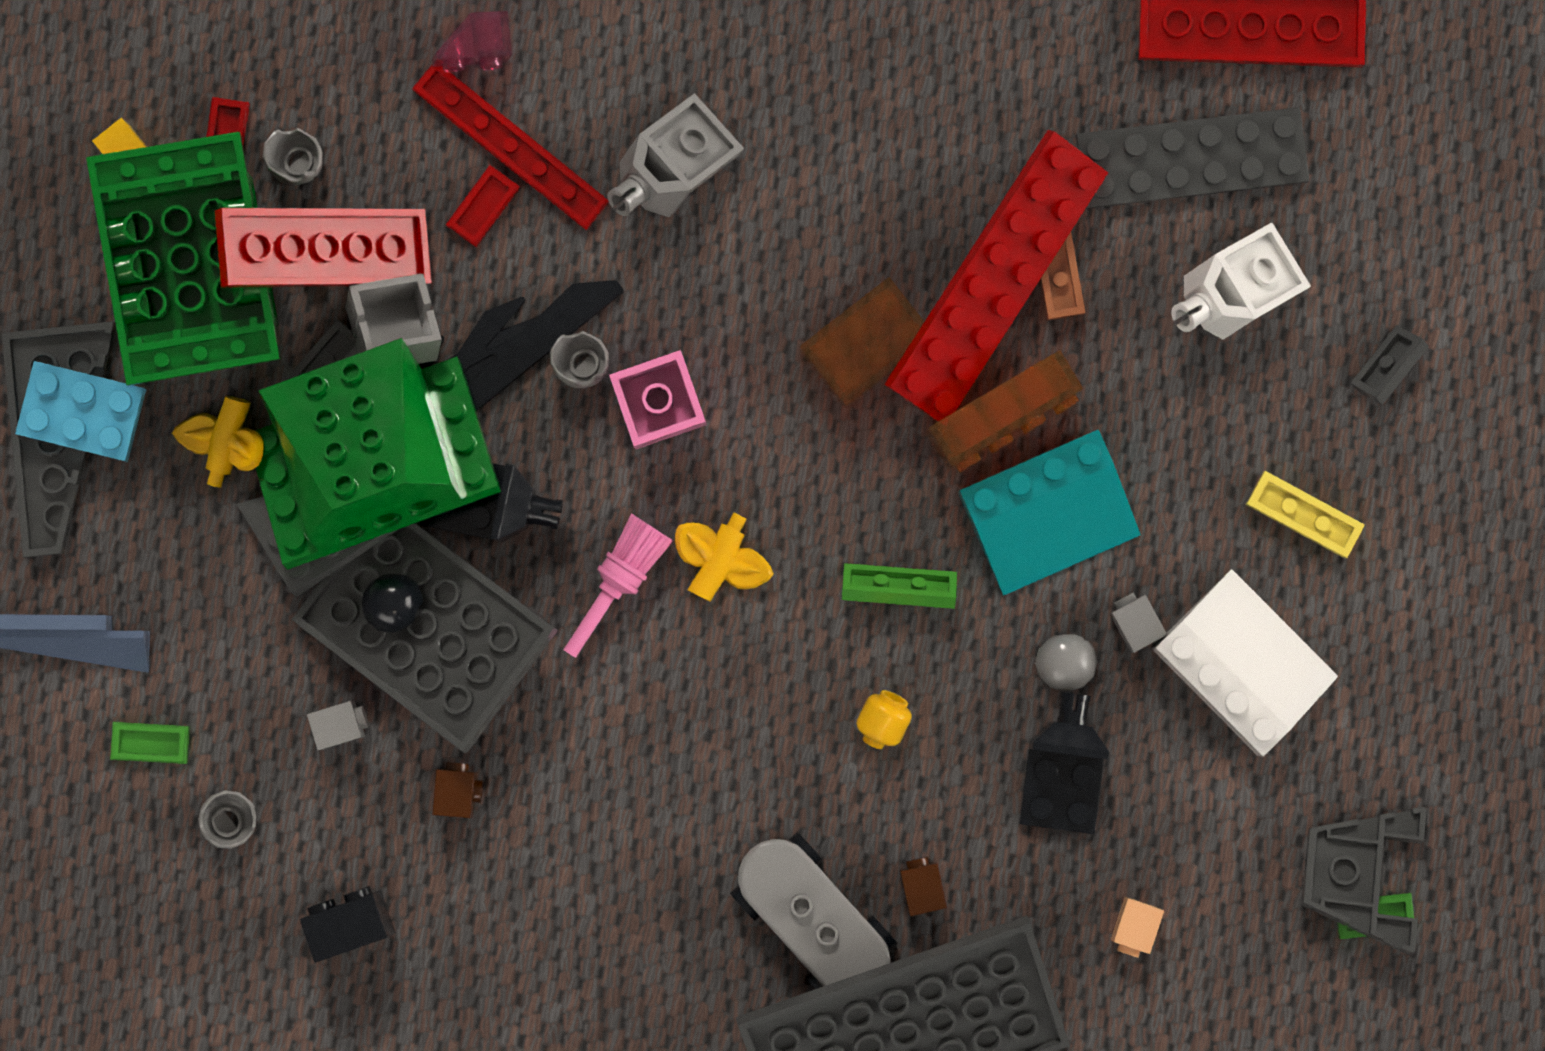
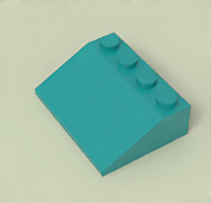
(1050, 512)

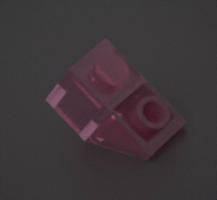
(478, 40)

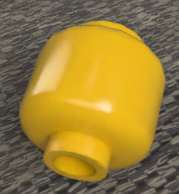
(884, 719)

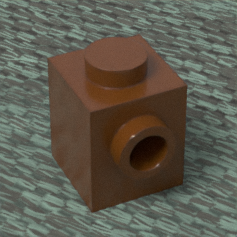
(456, 791)

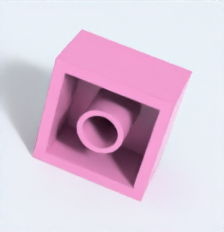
(657, 399)

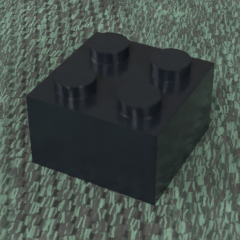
(346, 926)

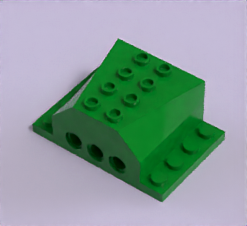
(164, 259)
(368, 450)

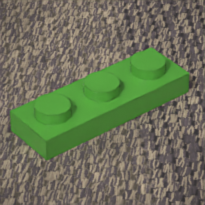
(899, 586)

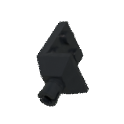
(502, 513)
(1064, 771)

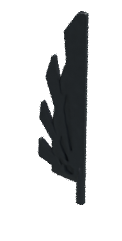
(498, 357)

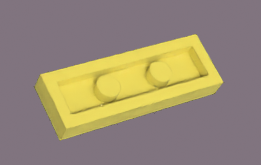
(1305, 514)

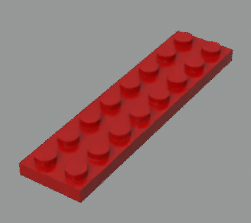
(996, 277)

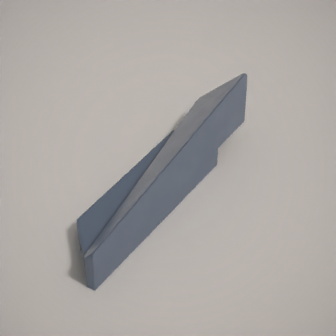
(76, 638)

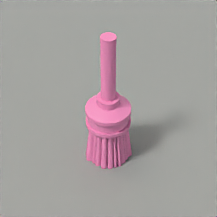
(621, 574)

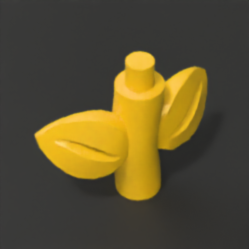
(222, 439)
(720, 557)

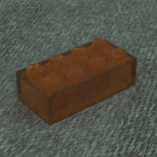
(1005, 410)

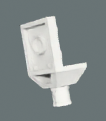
(1240, 284)

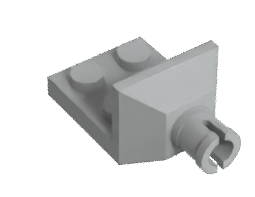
(673, 159)

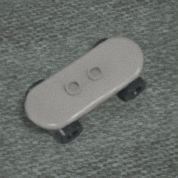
(809, 912)

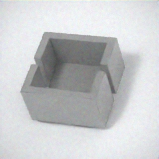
(392, 311)

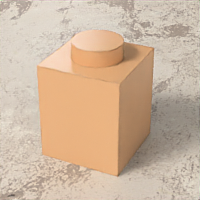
(1136, 927)

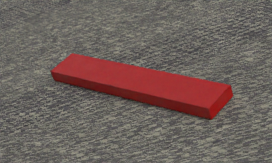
(511, 146)

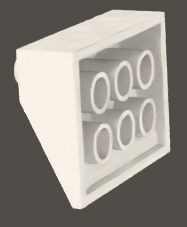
(1245, 663)

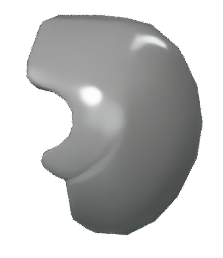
(282, 146)
(568, 349)
(1066, 662)
(218, 827)

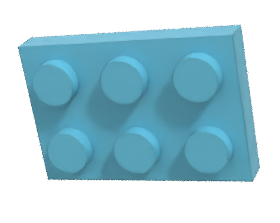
(80, 411)

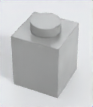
(1137, 622)
(338, 724)

